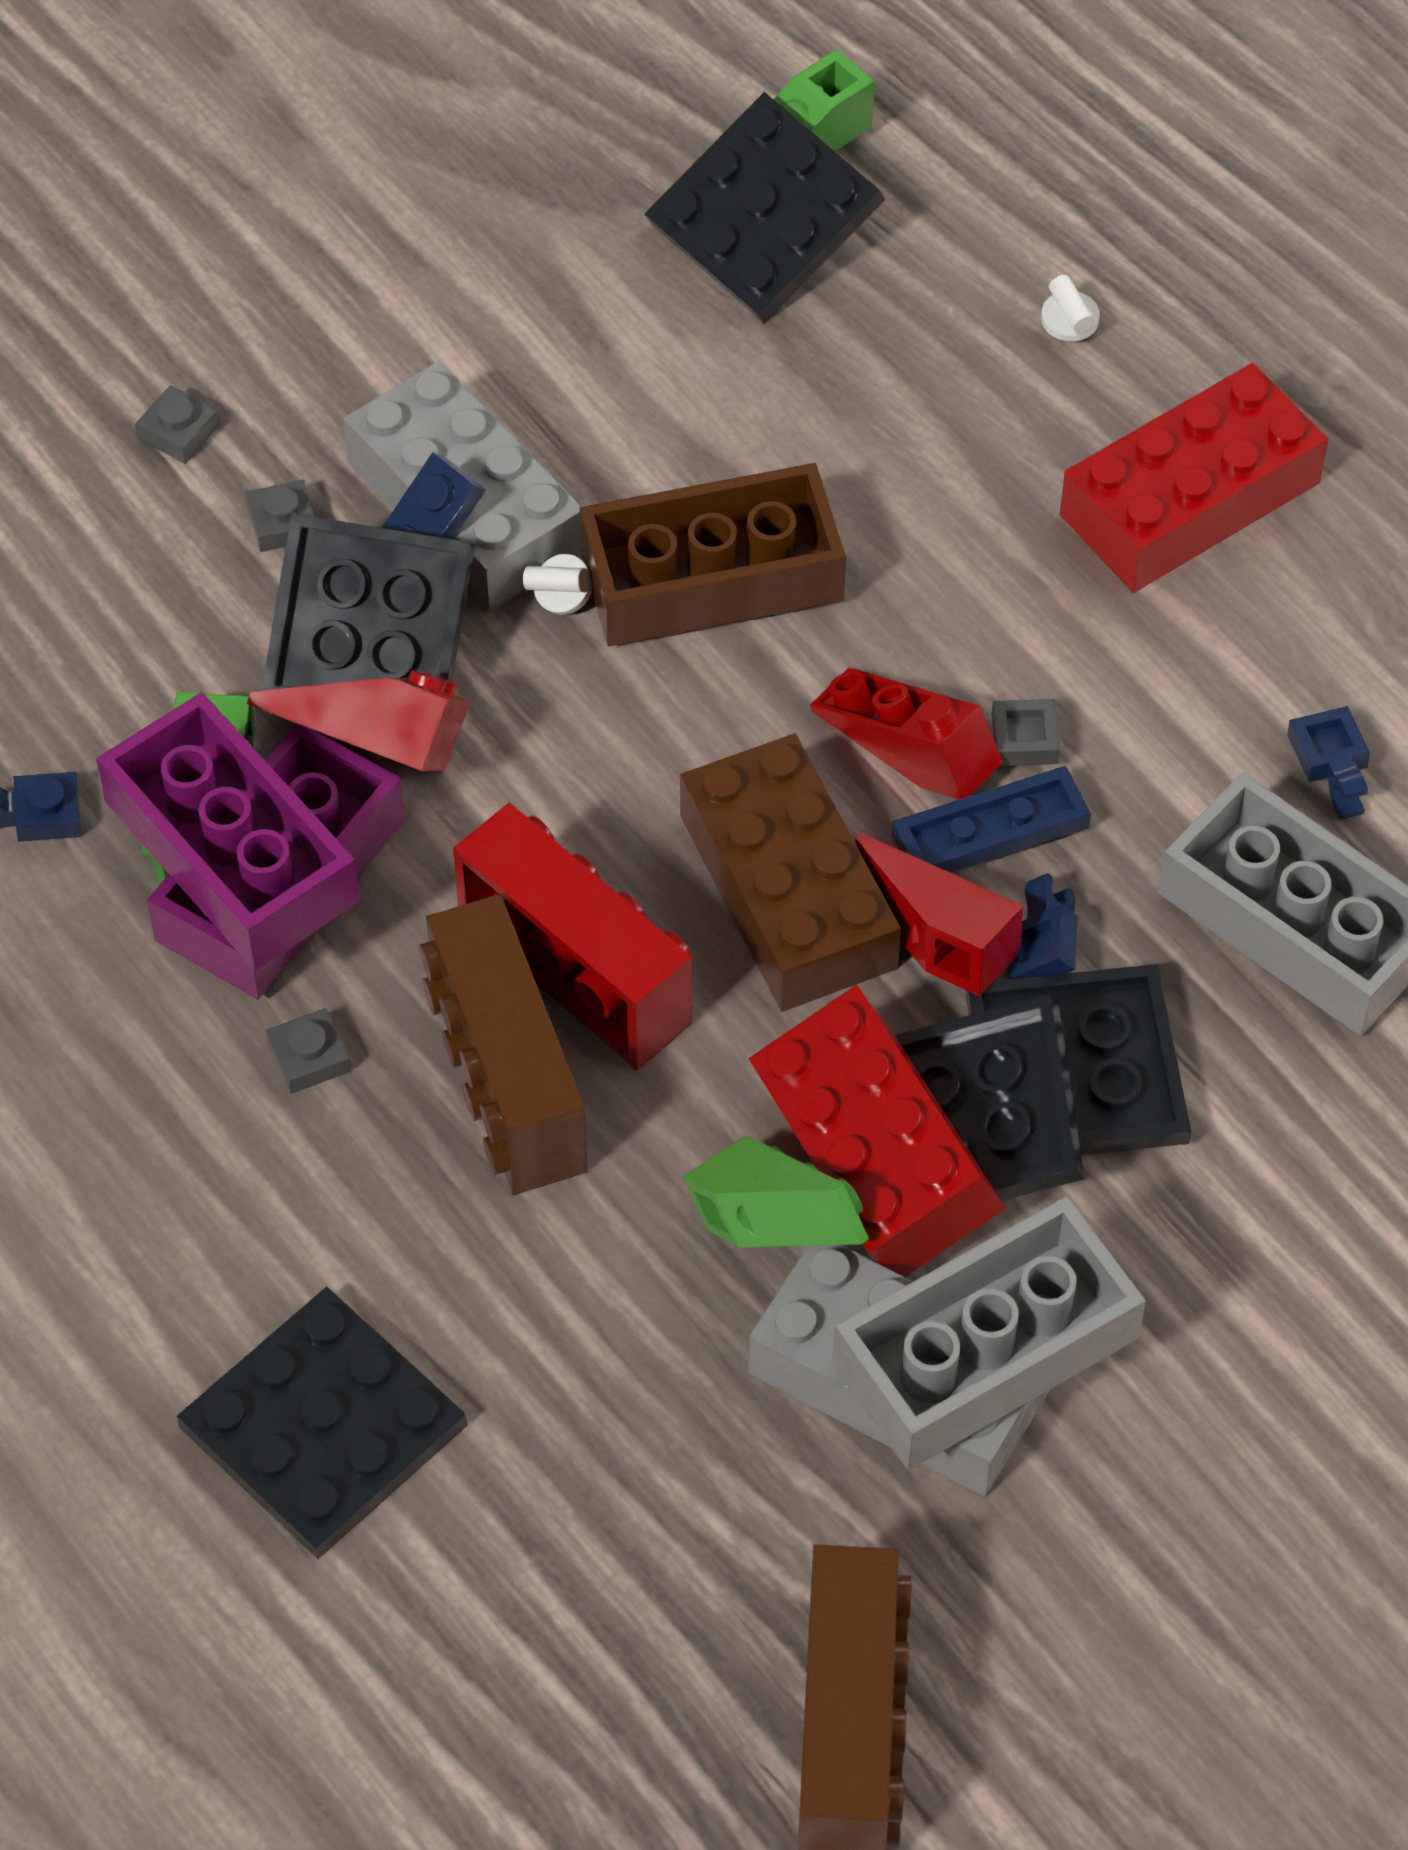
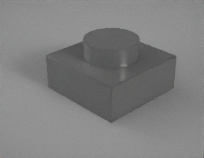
(177, 424)
(271, 511)
(1026, 731)
(308, 1050)

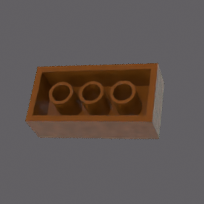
(712, 554)
(789, 872)
(504, 1045)
(855, 1700)

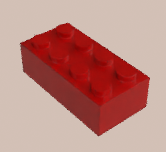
(1193, 477)
(580, 935)
(879, 1129)

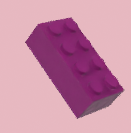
(349, 797)
(229, 830)

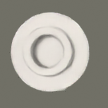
(1069, 313)
(560, 583)

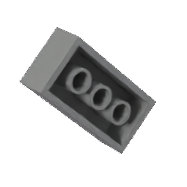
(524, 509)
(1293, 901)
(987, 1332)
(795, 1354)

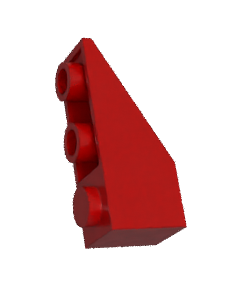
(917, 732)
(945, 920)

